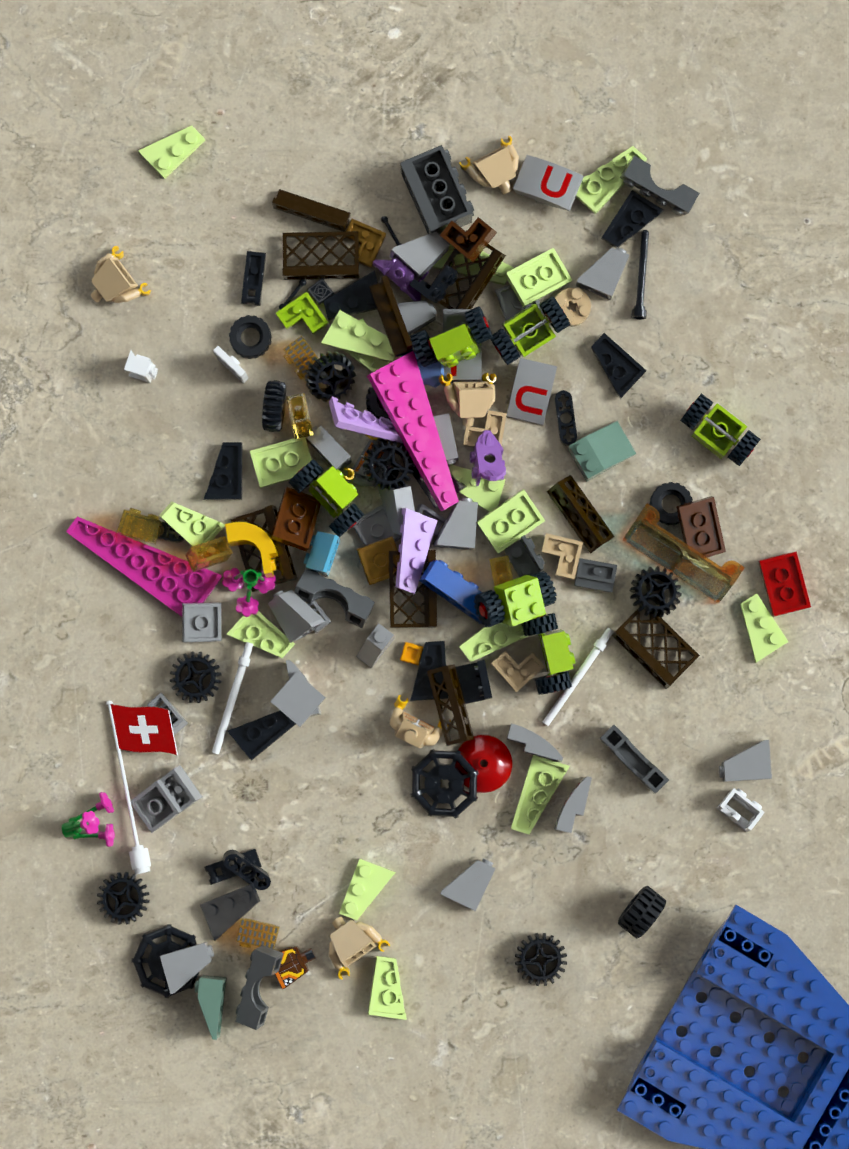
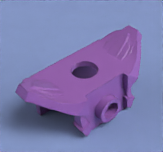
(400, 275)
(487, 445)

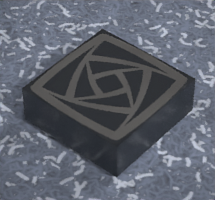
(320, 291)

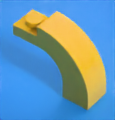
(245, 533)

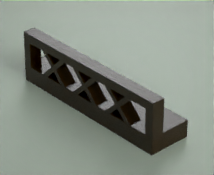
(311, 210)
(391, 317)
(578, 515)
(457, 704)

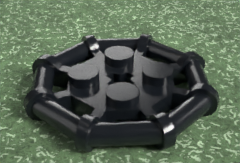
(433, 783)
(154, 958)

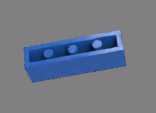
(451, 587)

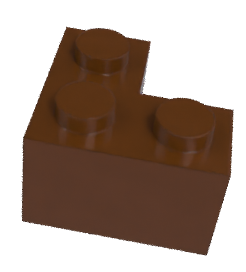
(469, 242)

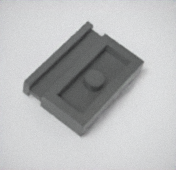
(595, 575)

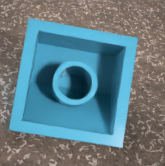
(322, 552)

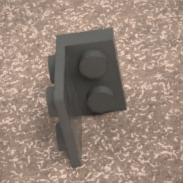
(524, 557)

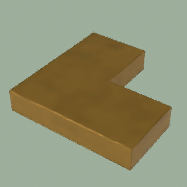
(370, 240)

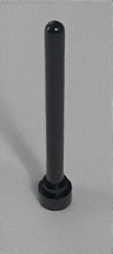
(639, 309)

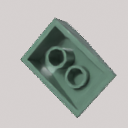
(601, 450)
(211, 999)

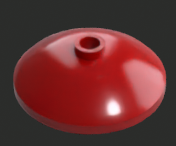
(498, 759)

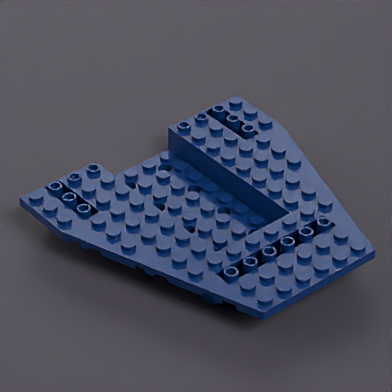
(708, 1098)

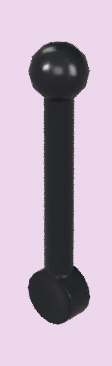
(384, 219)
(302, 282)

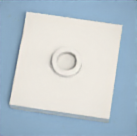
(231, 364)

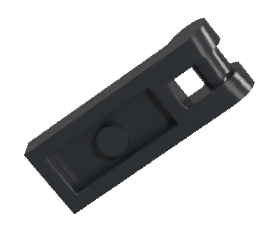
(253, 277)
(251, 855)

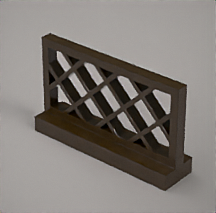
(320, 271)
(479, 283)
(284, 559)
(429, 603)
(646, 659)

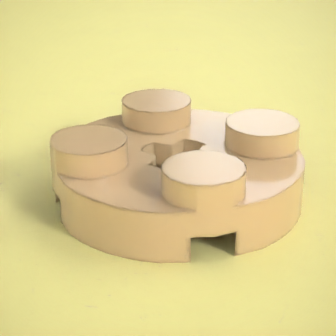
(579, 298)

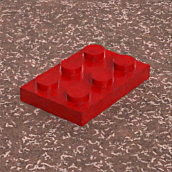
(784, 584)

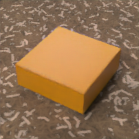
(411, 653)

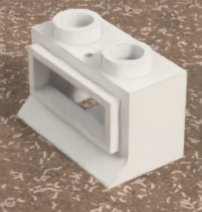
(140, 367)
(753, 807)

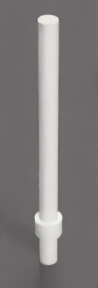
(599, 645)
(243, 663)

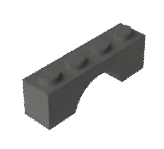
(638, 174)
(314, 586)
(634, 759)
(252, 1009)

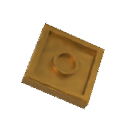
(376, 559)

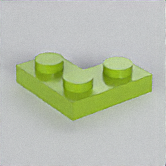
(304, 309)

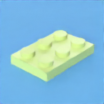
(538, 277)
(280, 461)
(510, 521)

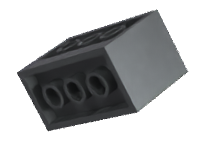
(424, 190)

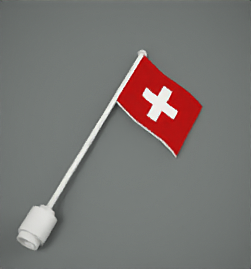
(140, 731)

